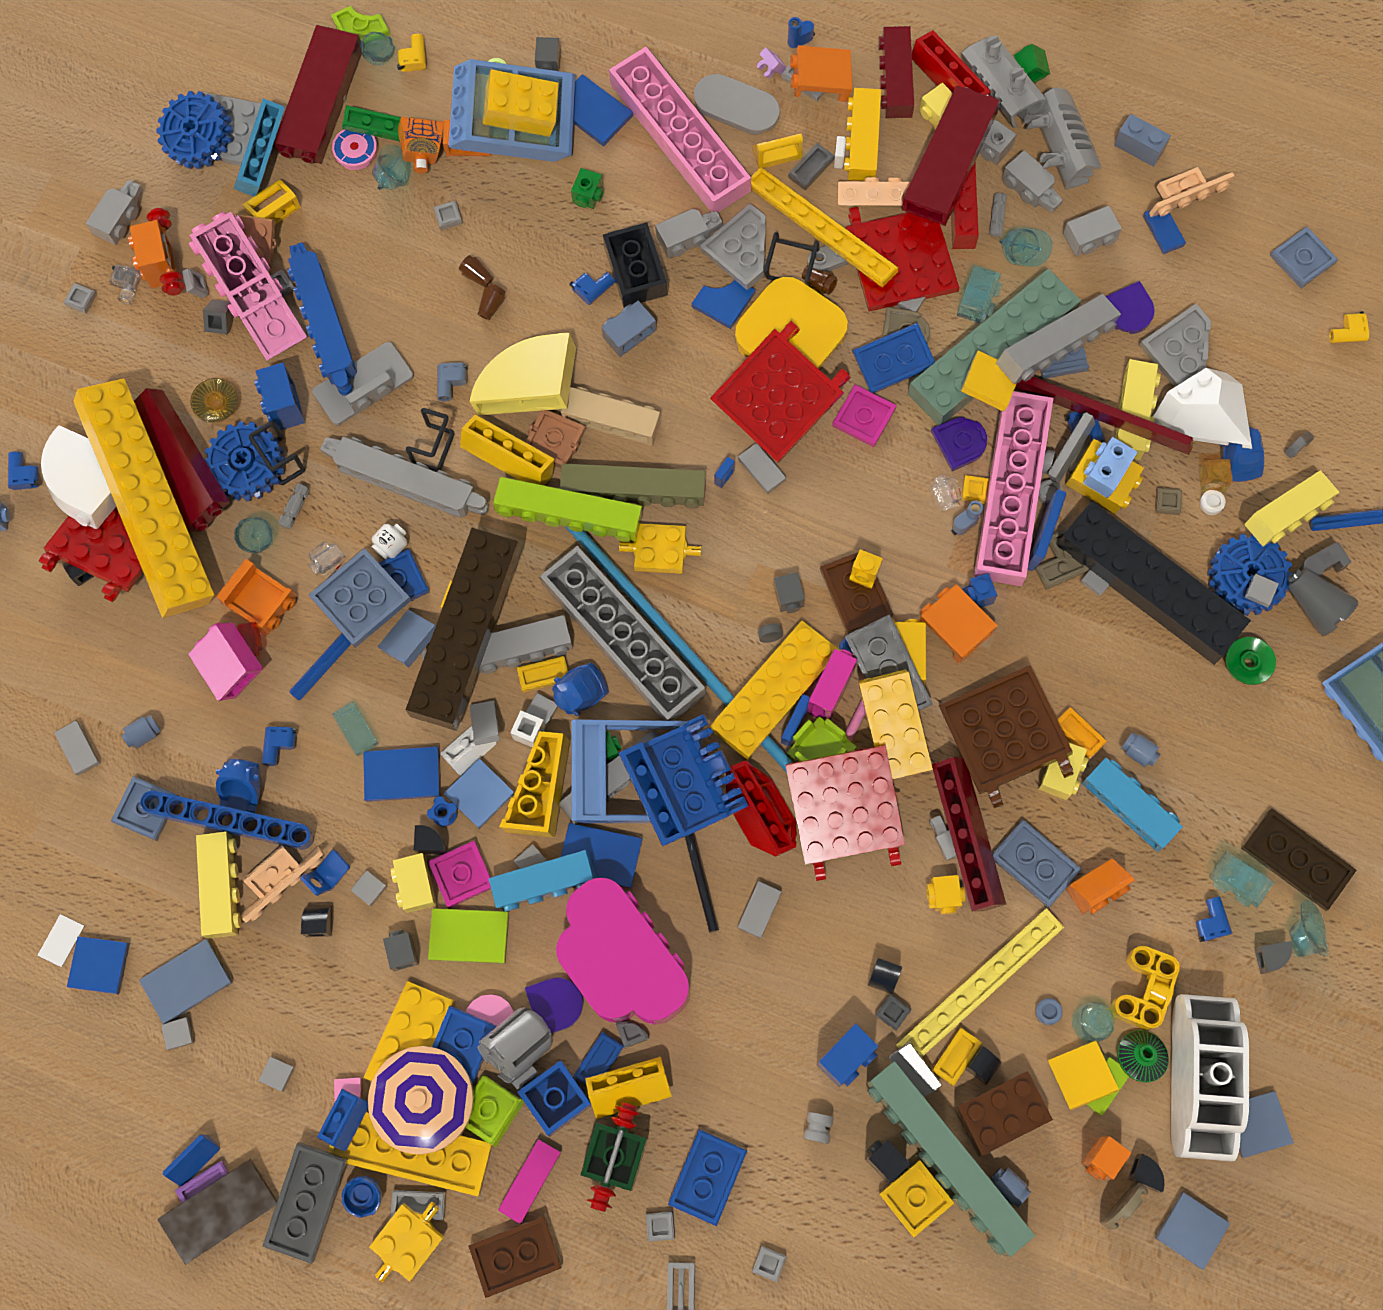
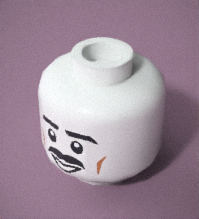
(389, 541)

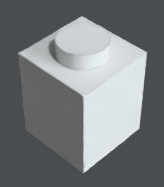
(527, 728)

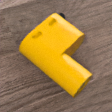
(412, 58)
(1354, 329)

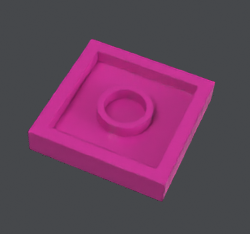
(864, 415)
(460, 874)

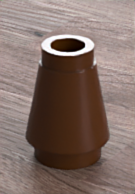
(475, 271)
(821, 280)
(490, 301)

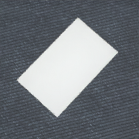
(60, 940)

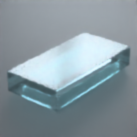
(355, 728)

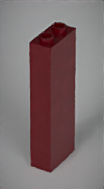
(318, 94)
(950, 155)
(186, 471)

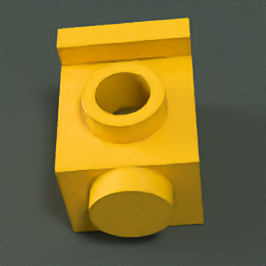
(865, 569)

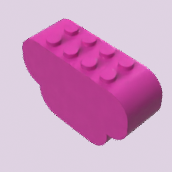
(619, 957)

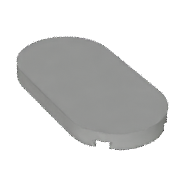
(736, 104)

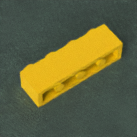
(864, 134)
(506, 452)

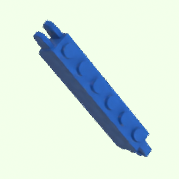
(322, 317)

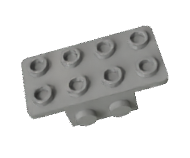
(376, 377)

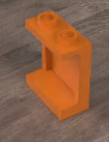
(822, 71)
(256, 597)
(958, 622)

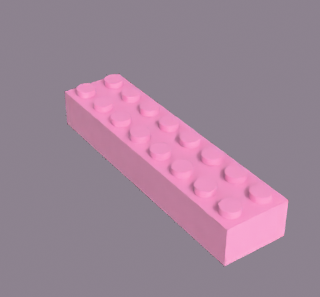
(680, 130)
(1014, 489)

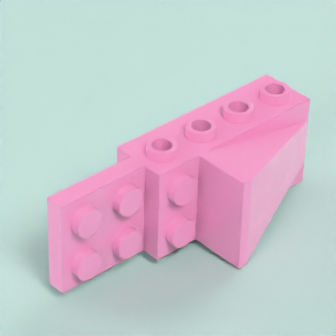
(246, 283)

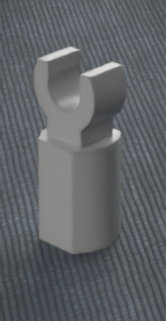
(943, 838)

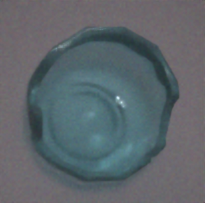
(377, 48)
(254, 535)
(1093, 1022)

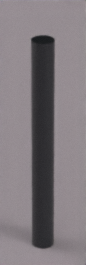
(701, 883)

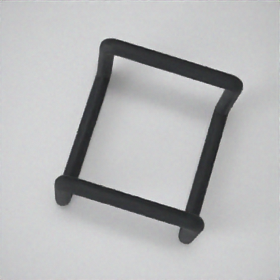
(815, 249)
(424, 411)
(273, 468)

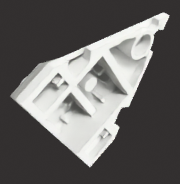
(1207, 409)

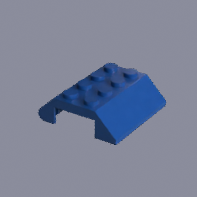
(681, 781)

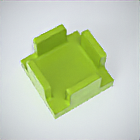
(819, 740)

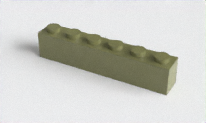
(636, 484)

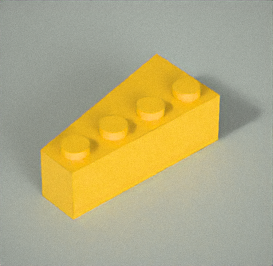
(539, 789)

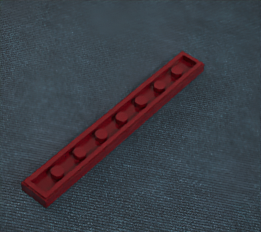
(1108, 414)

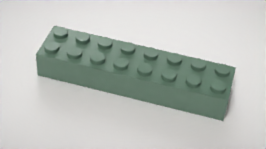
(1036, 306)
(951, 1161)

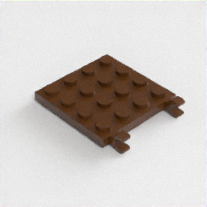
(1006, 731)

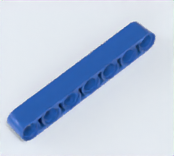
(216, 815)

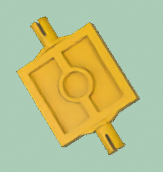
(660, 548)
(406, 1242)

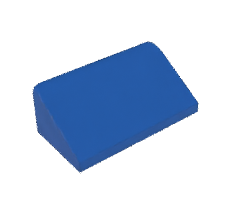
(343, 1120)
(191, 1160)

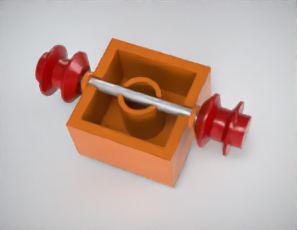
(155, 254)

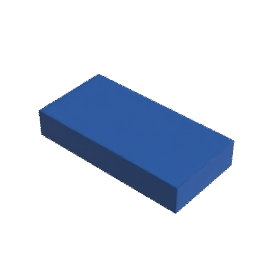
(1165, 232)
(795, 721)
(599, 1058)

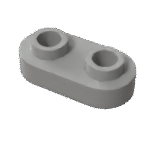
(830, 260)

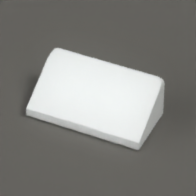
(464, 753)

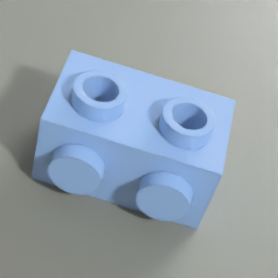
(1109, 467)

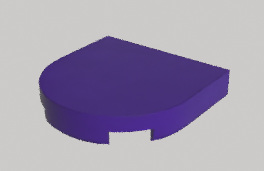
(1135, 308)
(960, 441)
(556, 1002)

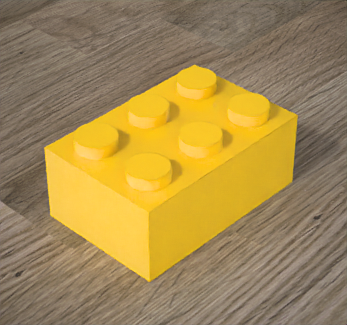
(520, 103)

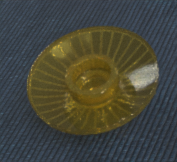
(209, 392)

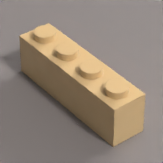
(612, 416)

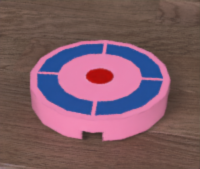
(354, 149)

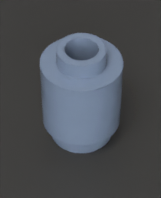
(140, 732)
(1141, 750)
(1010, 1186)

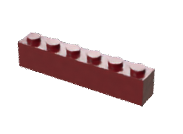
(968, 834)

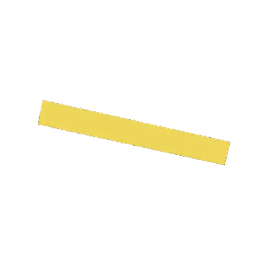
(983, 983)

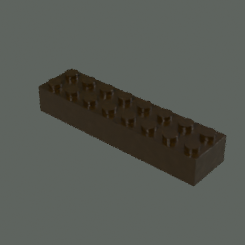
(463, 629)

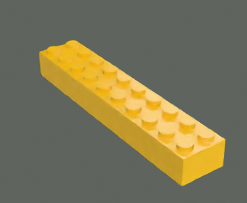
(143, 497)

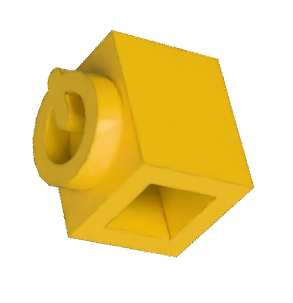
(945, 894)

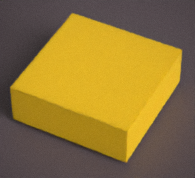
(975, 489)

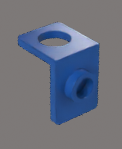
(327, 874)

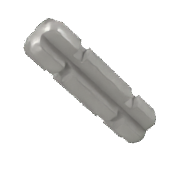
(998, 213)
(293, 506)

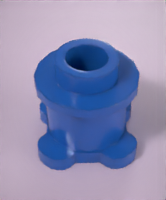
(439, 806)

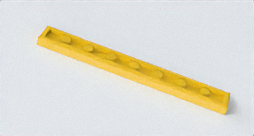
(822, 227)

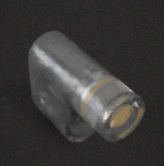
(127, 279)

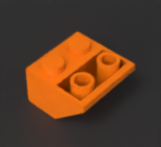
(1095, 888)

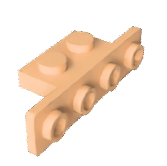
(1185, 188)
(872, 192)
(274, 876)

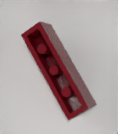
(897, 72)

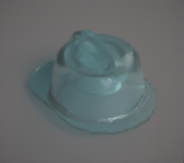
(391, 169)
(1027, 246)
(1309, 932)

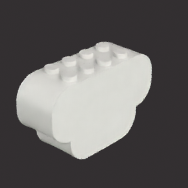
(1208, 1078)

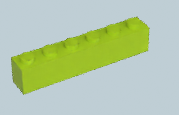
(567, 509)

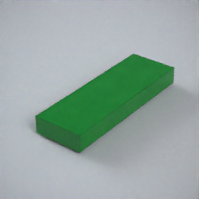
(371, 123)

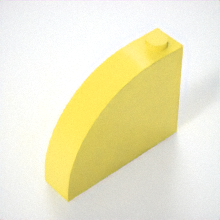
(527, 377)

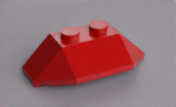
(767, 818)

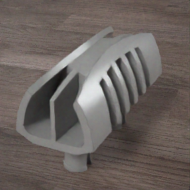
(1004, 78)
(1065, 138)

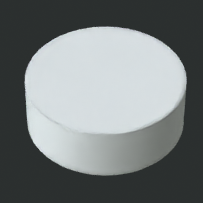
(1212, 502)

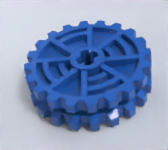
(194, 130)
(227, 459)
(1246, 556)

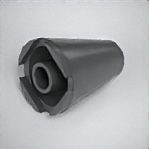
(1321, 600)

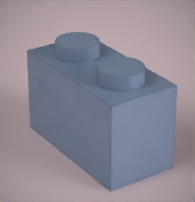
(1142, 140)
(628, 328)

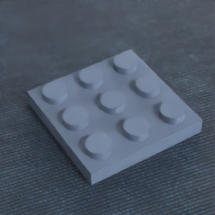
(360, 597)

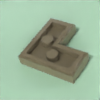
(1061, 568)

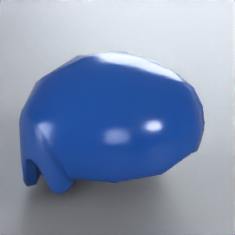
(361, 1196)

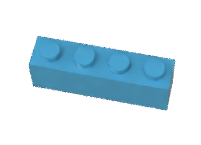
(259, 147)
(1132, 804)
(541, 880)

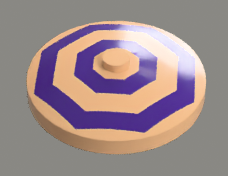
(421, 1100)

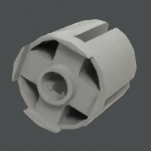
(516, 1043)

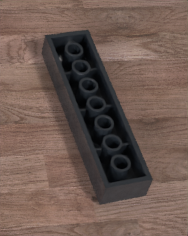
(1153, 583)

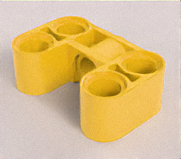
(1157, 991)

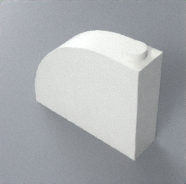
(76, 478)

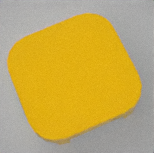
(786, 300)

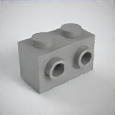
(997, 143)
(1092, 231)

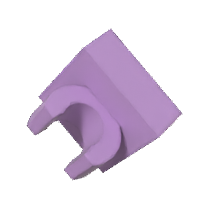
(772, 61)

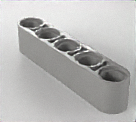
(616, 778)

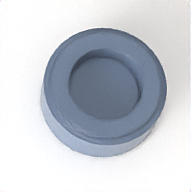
(1048, 1011)

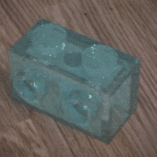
(979, 294)
(1241, 879)

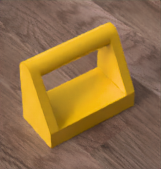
(778, 151)
(277, 209)

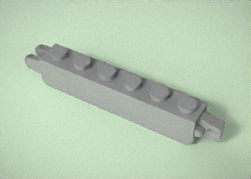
(404, 477)

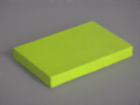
(468, 936)

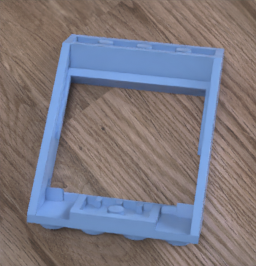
(590, 767)

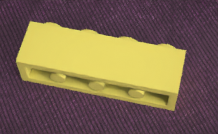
(1138, 399)
(1292, 508)
(217, 885)

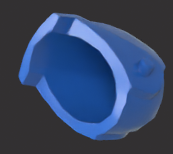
(1245, 462)
(580, 689)
(239, 784)

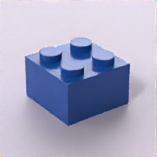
(279, 396)
(847, 1055)
(555, 1098)

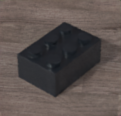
(635, 264)

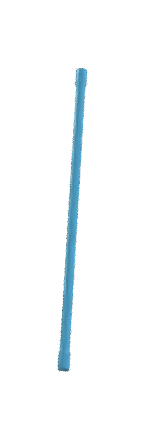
(669, 634)

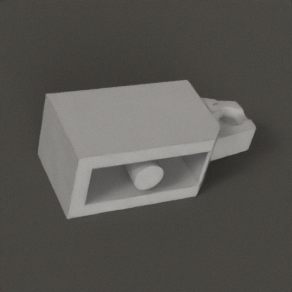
(1032, 182)
(115, 212)
(686, 231)

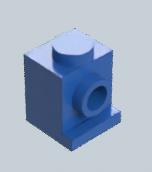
(981, 590)

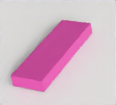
(529, 1181)

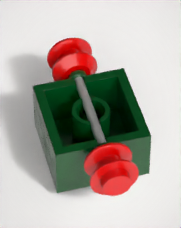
(614, 1157)

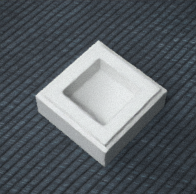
(840, 151)

